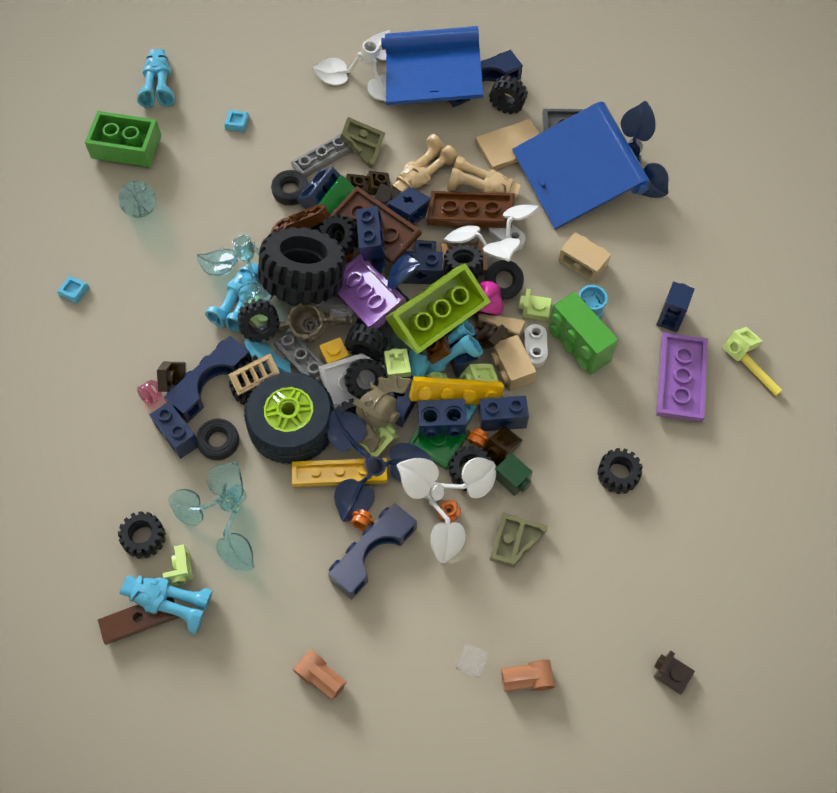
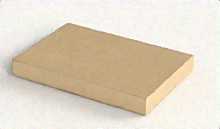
(498, 144)

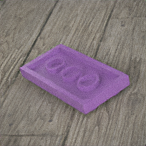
(368, 293)
(682, 377)

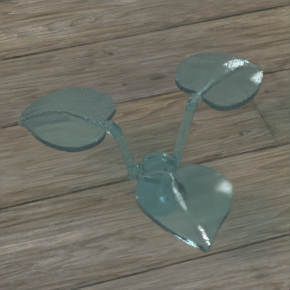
(221, 261)
(227, 483)

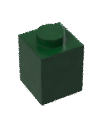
(513, 474)

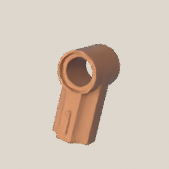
(315, 671)
(534, 676)

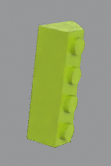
(438, 309)

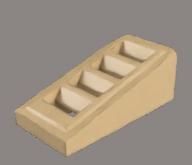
(514, 326)
(250, 367)

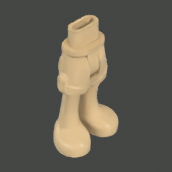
(416, 175)
(492, 180)

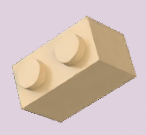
(584, 257)
(513, 363)

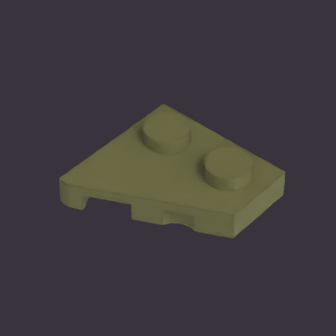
(362, 140)
(515, 539)

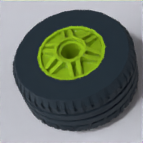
(289, 417)

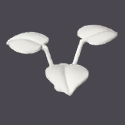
(334, 70)
(497, 250)
(418, 482)

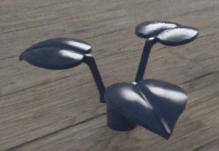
(641, 124)
(398, 273)
(350, 495)

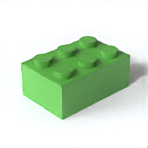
(123, 139)
(582, 333)

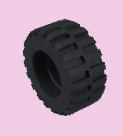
(301, 265)

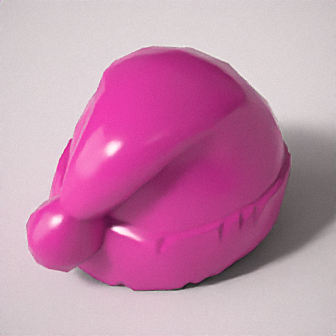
(493, 292)

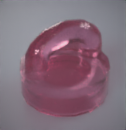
(148, 394)

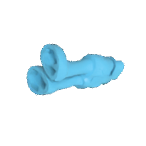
(156, 67)
(222, 315)
(467, 344)
(152, 596)

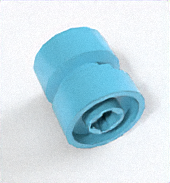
(595, 298)

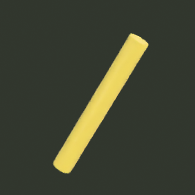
(761, 375)

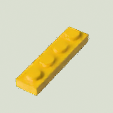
(444, 388)
(332, 472)

